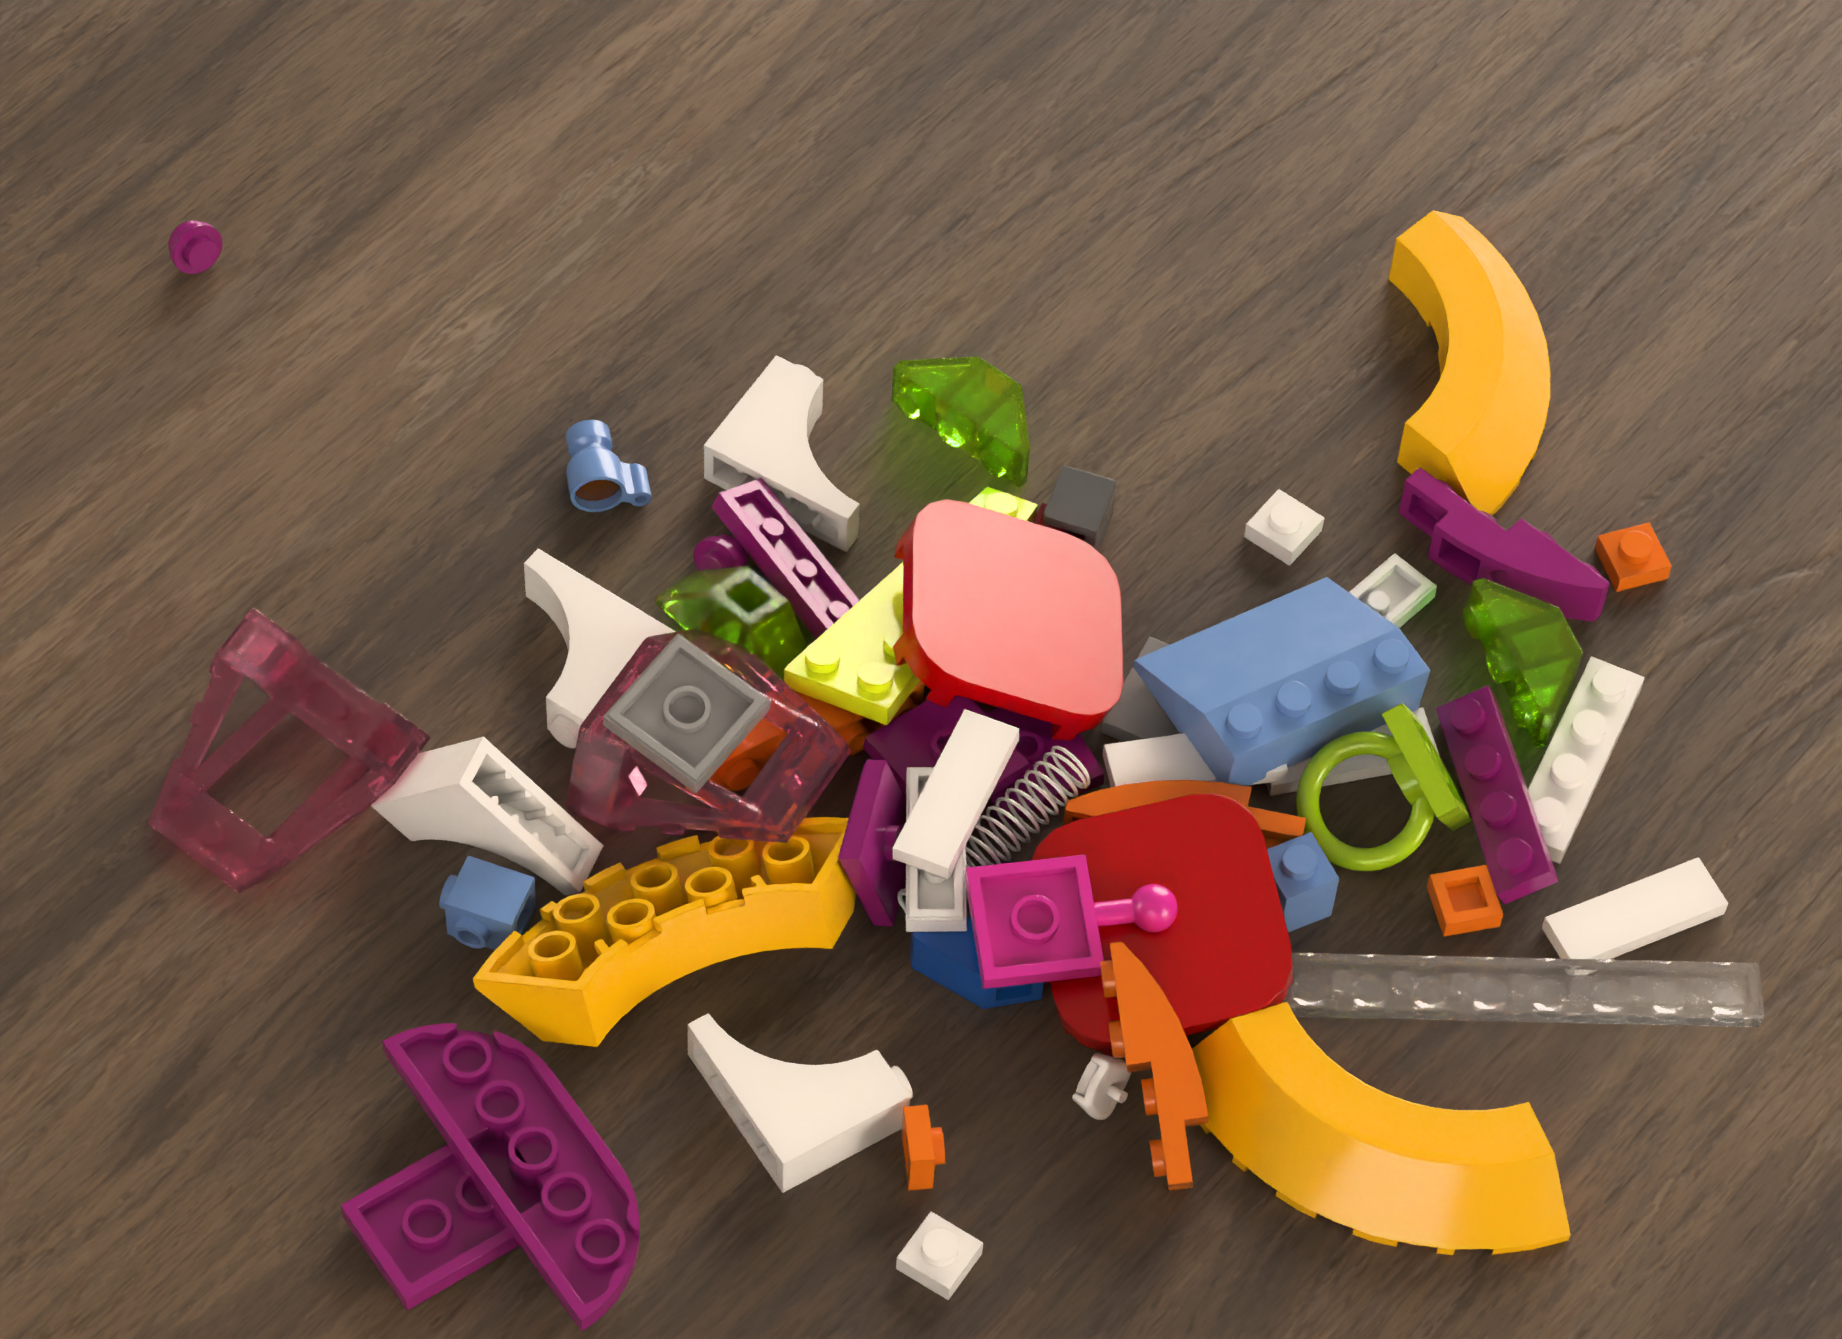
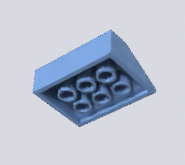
(1284, 680)

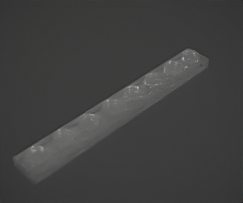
(1526, 989)

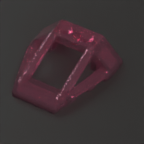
(319, 697)
(608, 782)

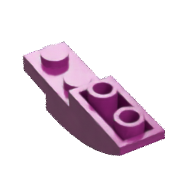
(1477, 547)

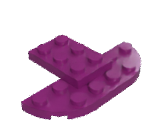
(513, 1174)

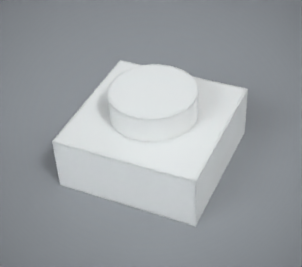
(1284, 527)
(939, 1255)

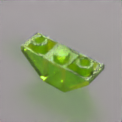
(969, 408)
(739, 609)
(1526, 651)

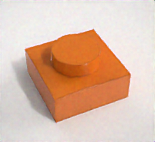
(1633, 557)
(1464, 900)
(921, 1147)

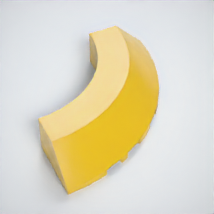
(1492, 362)
(664, 920)
(1373, 1157)

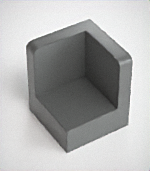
(1081, 504)

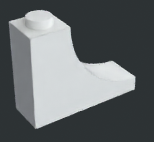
(769, 441)
(599, 637)
(487, 802)
(799, 1113)

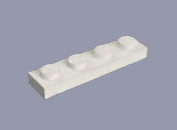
(1581, 750)

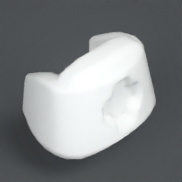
(1102, 1086)

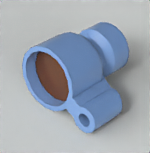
(597, 475)

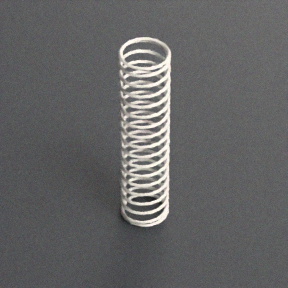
(1025, 809)

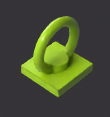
(1416, 771)

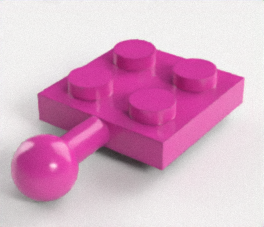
(1041, 920)

